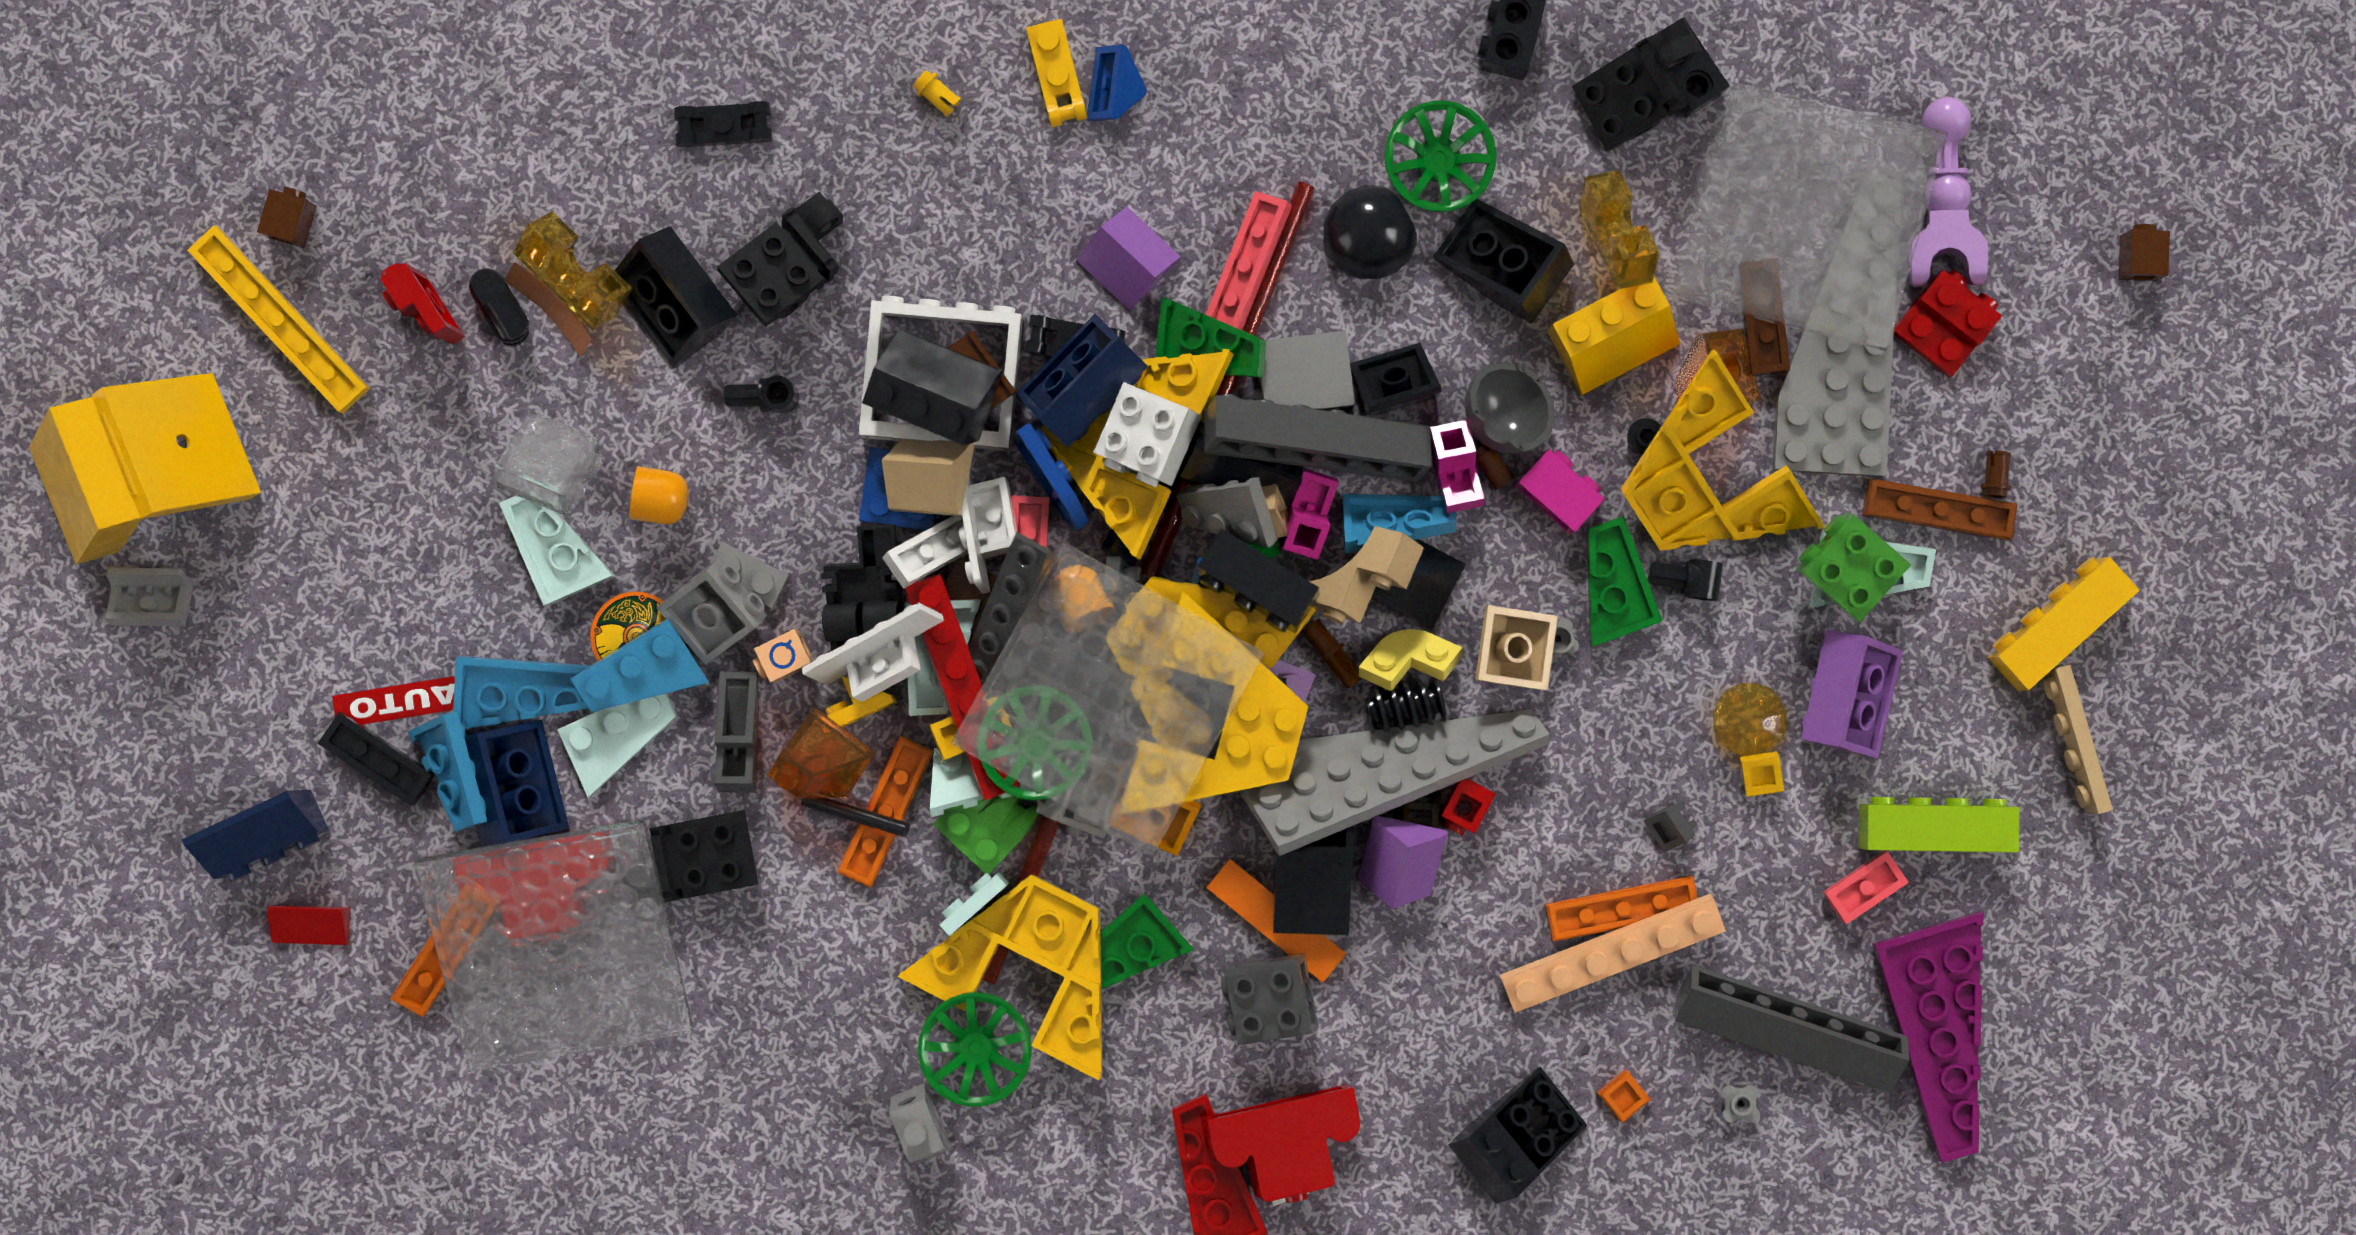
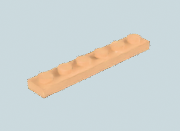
(1612, 953)

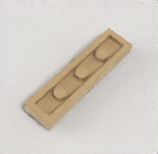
(2081, 753)

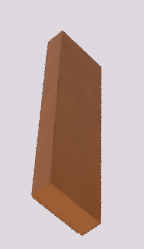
(1939, 509)

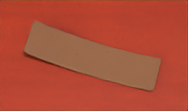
(542, 296)

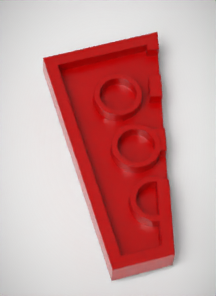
(1215, 1194)

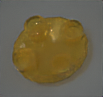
(1749, 719)

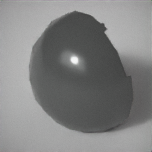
(1509, 408)

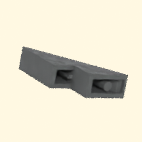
(1011, 593)

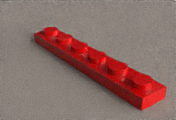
(952, 666)

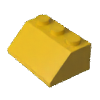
(1615, 335)

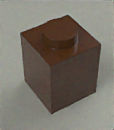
(287, 217)
(2144, 253)

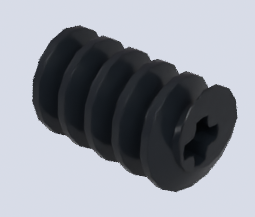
(1405, 704)

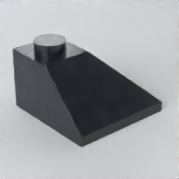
(1428, 588)

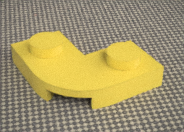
(1409, 649)

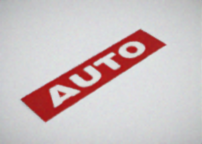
(397, 701)

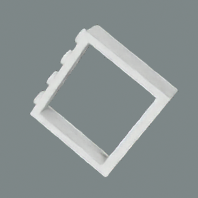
(932, 310)

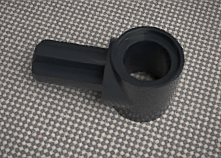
(760, 395)
(1696, 579)

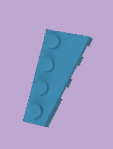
(510, 690)

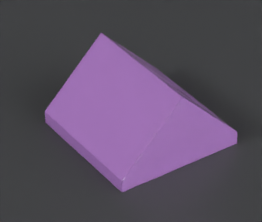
(1127, 257)
(1401, 860)

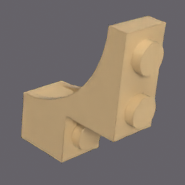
(1383, 561)

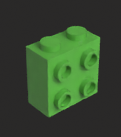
(1852, 565)

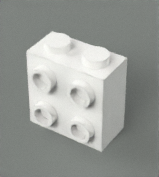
(1146, 435)

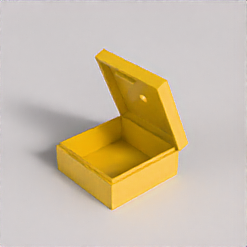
(119, 459)

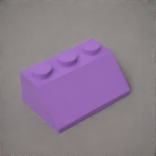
(1851, 693)

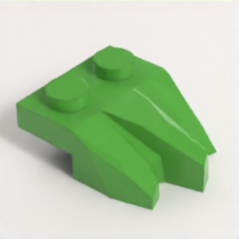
(988, 830)

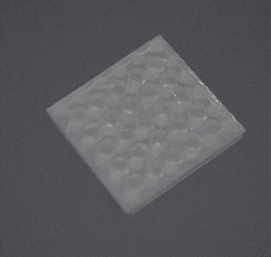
(1806, 215)
(1107, 698)
(555, 945)

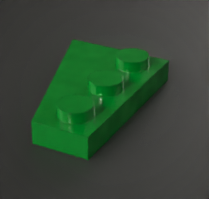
(1190, 331)
(1616, 584)
(1138, 941)

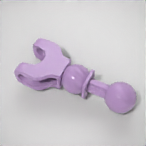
(1948, 220)

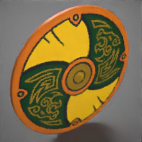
(623, 620)

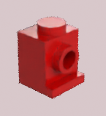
(1479, 801)

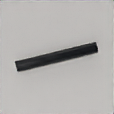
(857, 815)

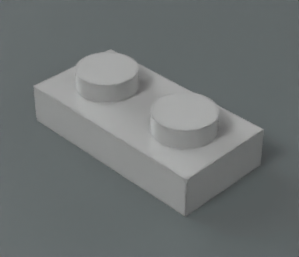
(754, 574)

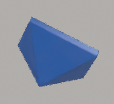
(1114, 83)

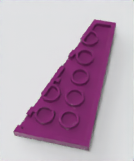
(1938, 1005)

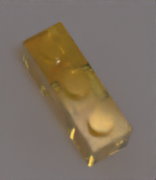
(1625, 249)
(549, 254)

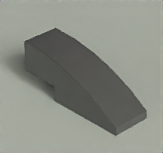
(737, 732)

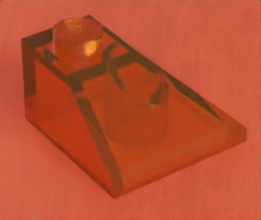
(1734, 353)
(821, 760)

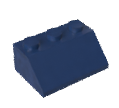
(1081, 380)
(516, 784)
(258, 835)

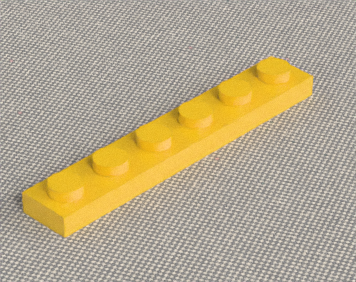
(278, 319)

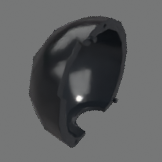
(1369, 233)

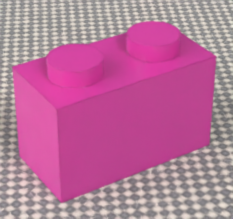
(1560, 490)

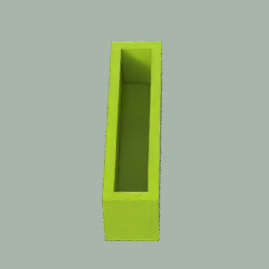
(1939, 827)

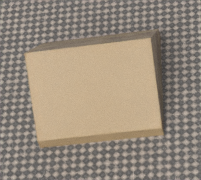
(927, 476)
(1516, 648)

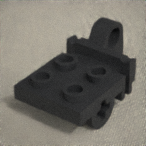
(1638, 86)
(785, 265)
(861, 591)
(704, 856)

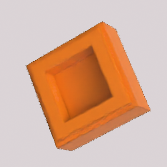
(1623, 1095)

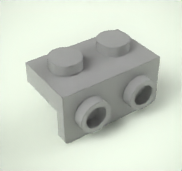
(148, 596)

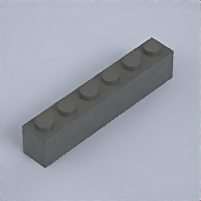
(1317, 438)
(1791, 1028)

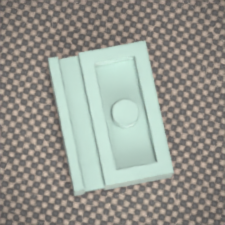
(984, 891)

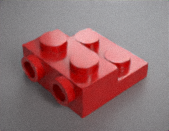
(416, 297)
(1947, 321)

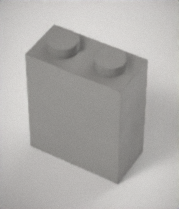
(1308, 372)

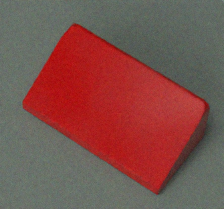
(309, 924)

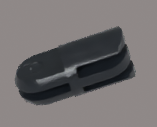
(499, 307)

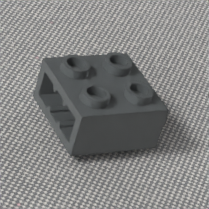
(1269, 999)

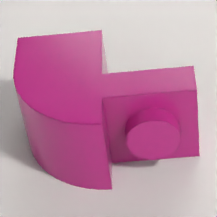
(1456, 466)
(1308, 514)

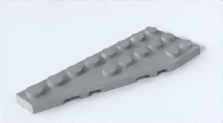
(1834, 408)
(1364, 774)

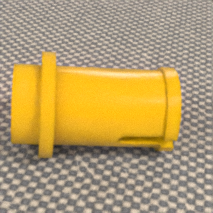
(935, 91)

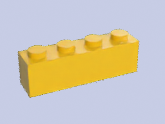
(2062, 623)

